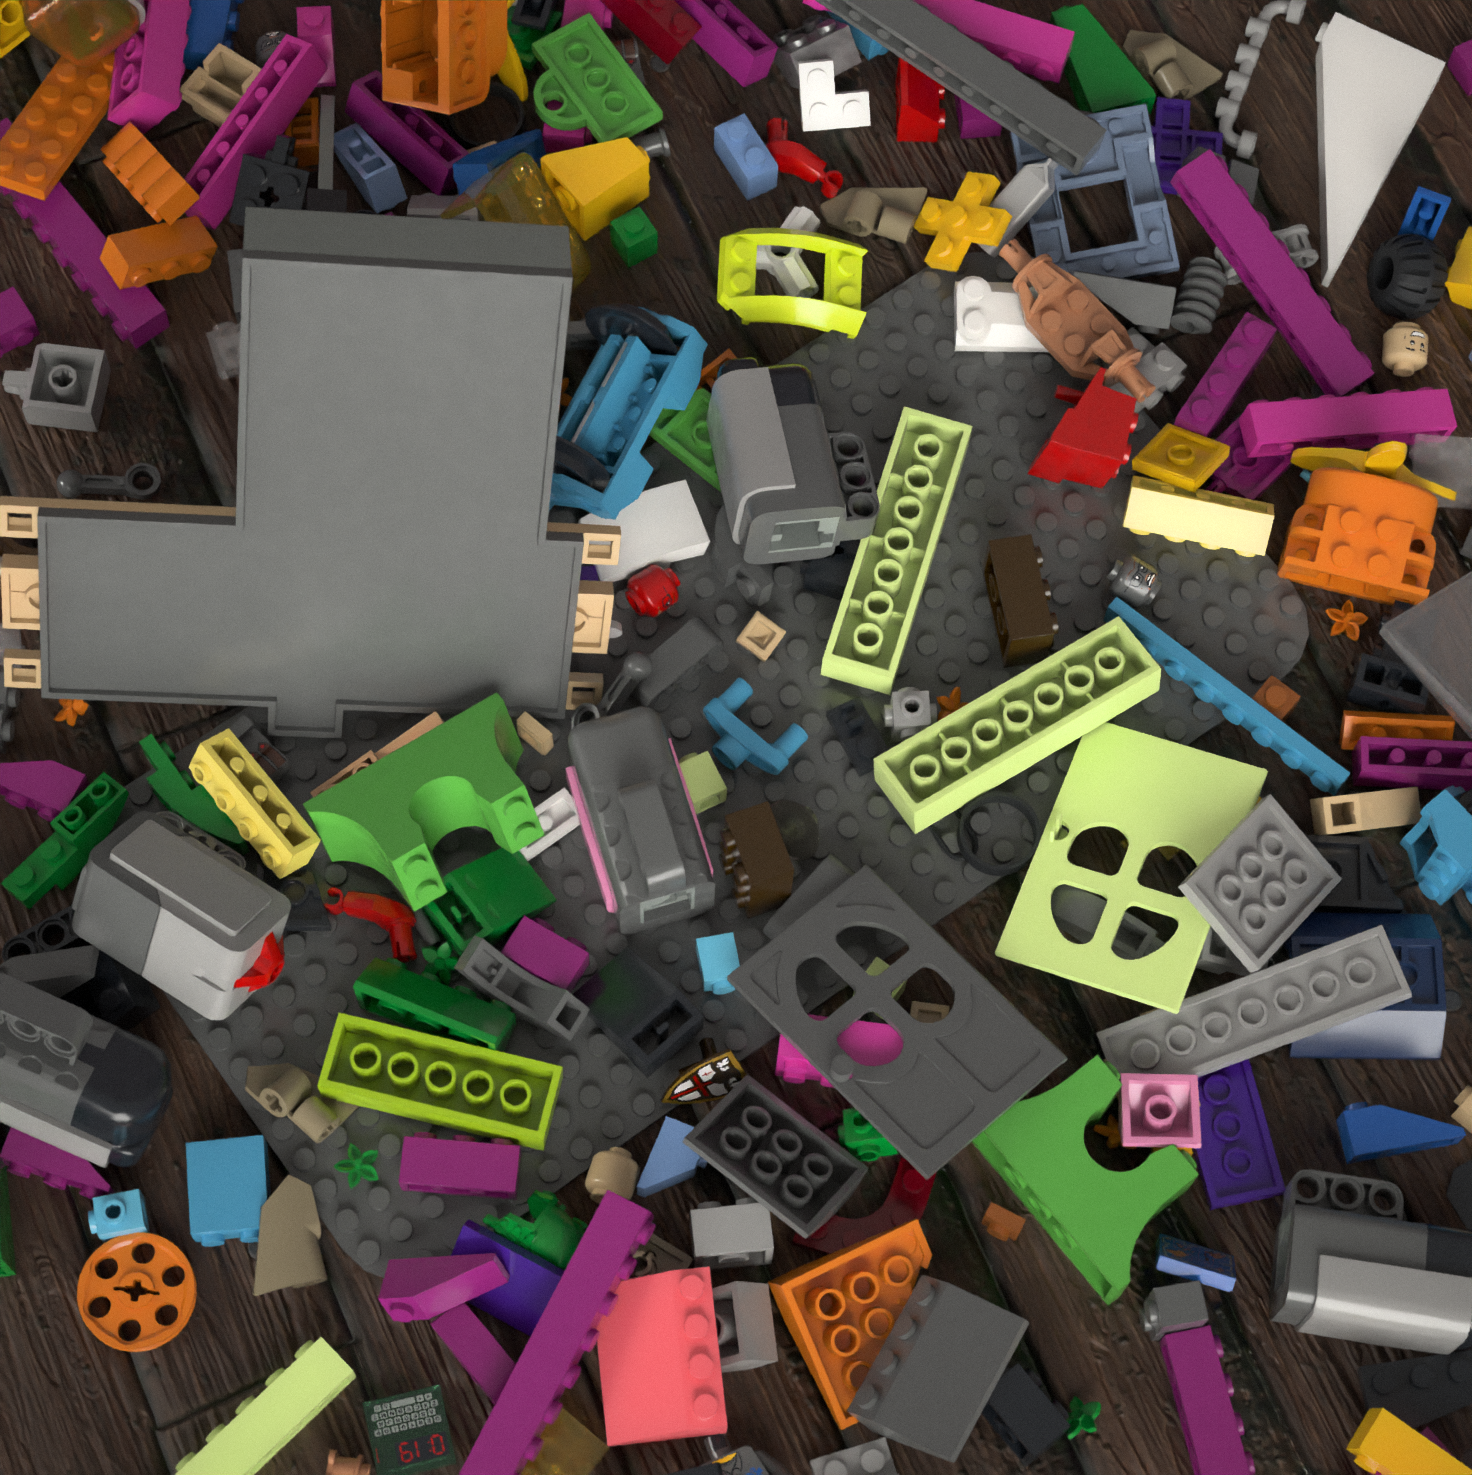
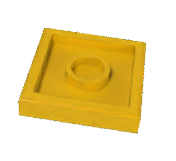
(1180, 457)

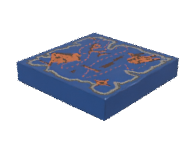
(1195, 1262)

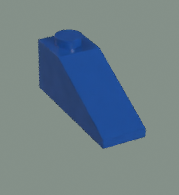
(486, 159)
(1424, 213)
(1387, 1132)

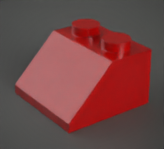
(917, 105)

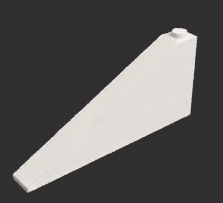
(1366, 109)

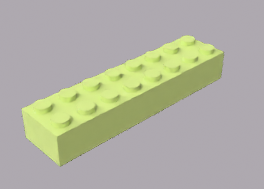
(898, 554)
(1016, 724)

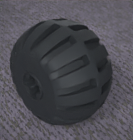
(1407, 276)

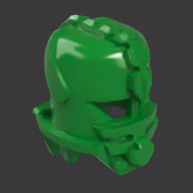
(550, 1236)

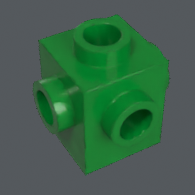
(862, 1138)

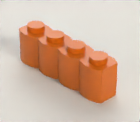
(148, 175)

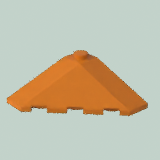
(847, 1307)

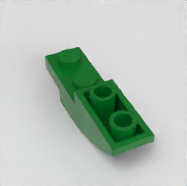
(183, 798)
(67, 850)

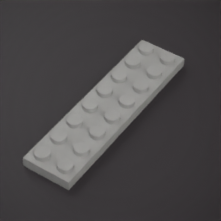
(1262, 1010)

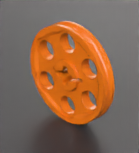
(127, 1276)

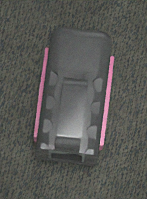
(638, 820)

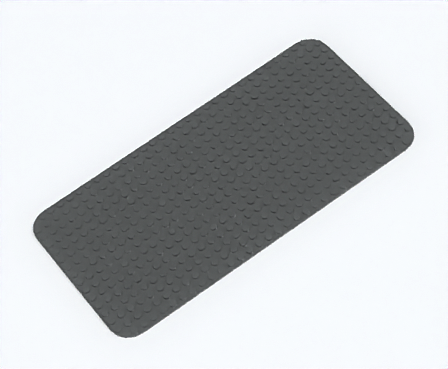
(1210, 601)

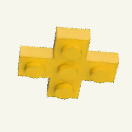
(962, 221)

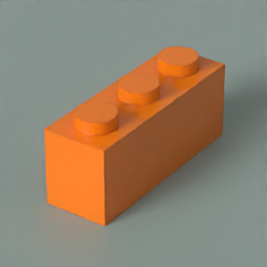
(158, 252)

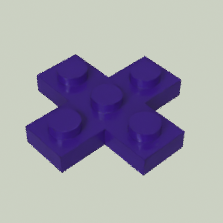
(1175, 141)

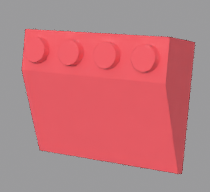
(661, 1360)

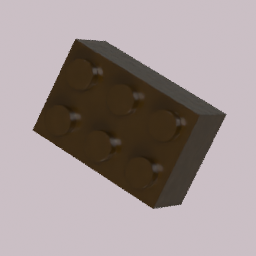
(1019, 600)
(756, 860)

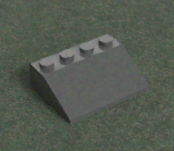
(777, 1156)
(937, 1368)

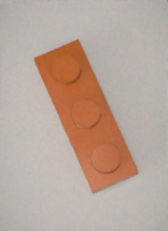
(1393, 726)

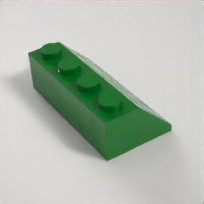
(431, 1007)

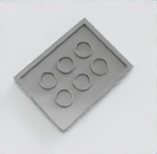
(1260, 883)

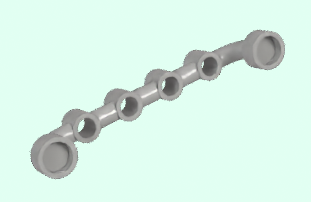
(1238, 81)

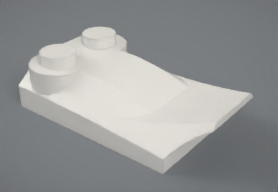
(991, 318)

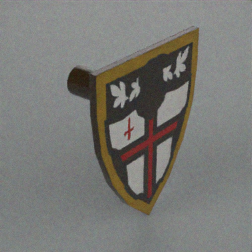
(707, 1078)

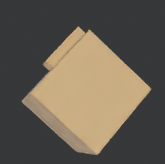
(219, 85)

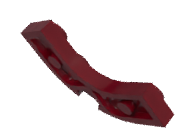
(905, 1202)

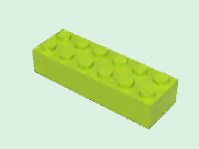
(440, 1081)

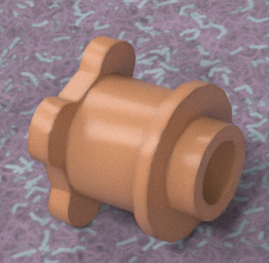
(346, 1465)

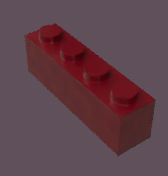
(658, 23)

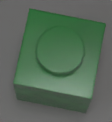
(633, 237)

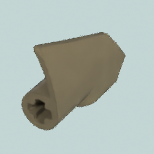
(1169, 64)
(876, 211)
(295, 1094)
(288, 1240)

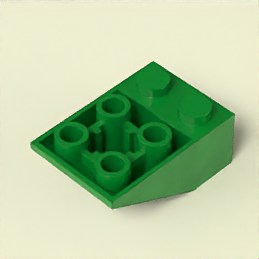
(488, 899)

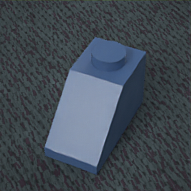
(669, 1160)

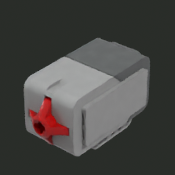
(182, 913)

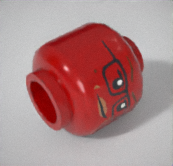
(652, 590)

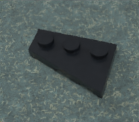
(301, 889)

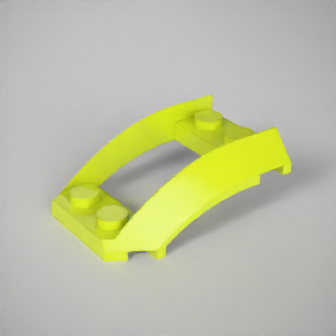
(842, 281)

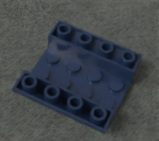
(1399, 1031)

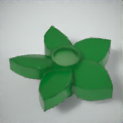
(440, 961)
(358, 1165)
(1082, 1417)

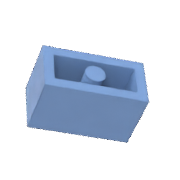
(745, 157)

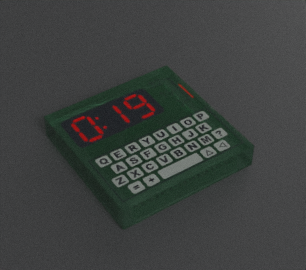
(409, 1432)

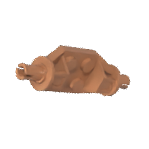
(1074, 322)

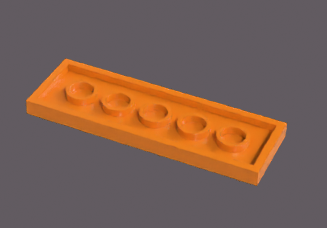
(54, 126)

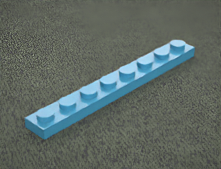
(1233, 703)

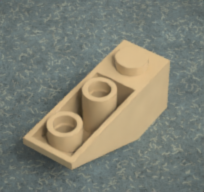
(1365, 811)

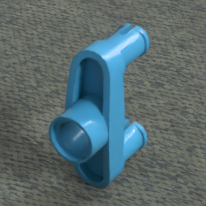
(741, 742)

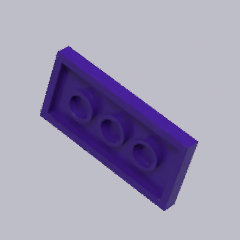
(1236, 1147)

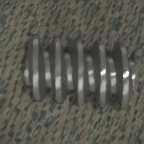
(1199, 296)

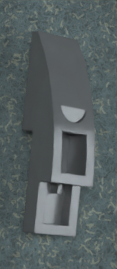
(1081, 912)

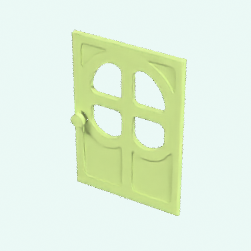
(1156, 798)

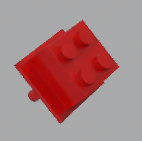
(1089, 437)

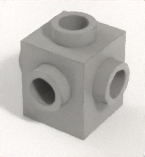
(909, 713)

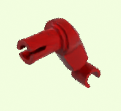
(798, 160)
(383, 911)

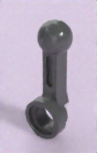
(73, 483)
(636, 667)

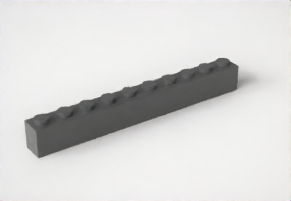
(977, 77)

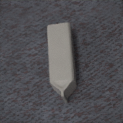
(1023, 198)

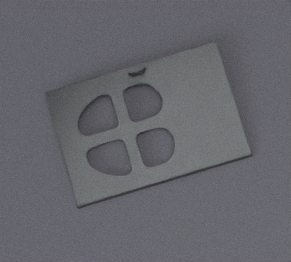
(950, 1073)

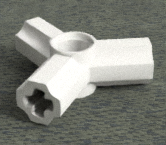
(790, 269)

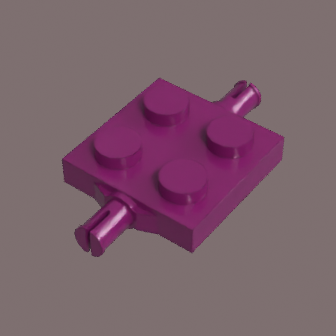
(1244, 475)

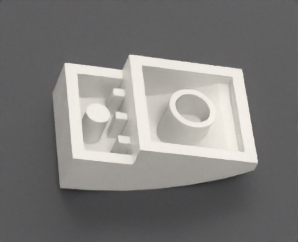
(654, 530)

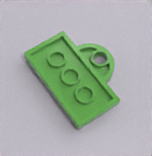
(591, 84)

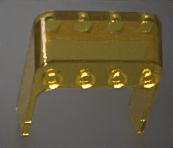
(521, 195)

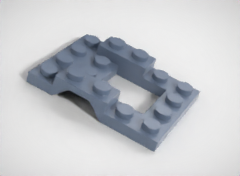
(1125, 156)

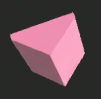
(1159, 1110)

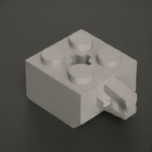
(62, 386)

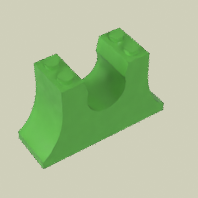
(421, 792)
(1077, 1202)

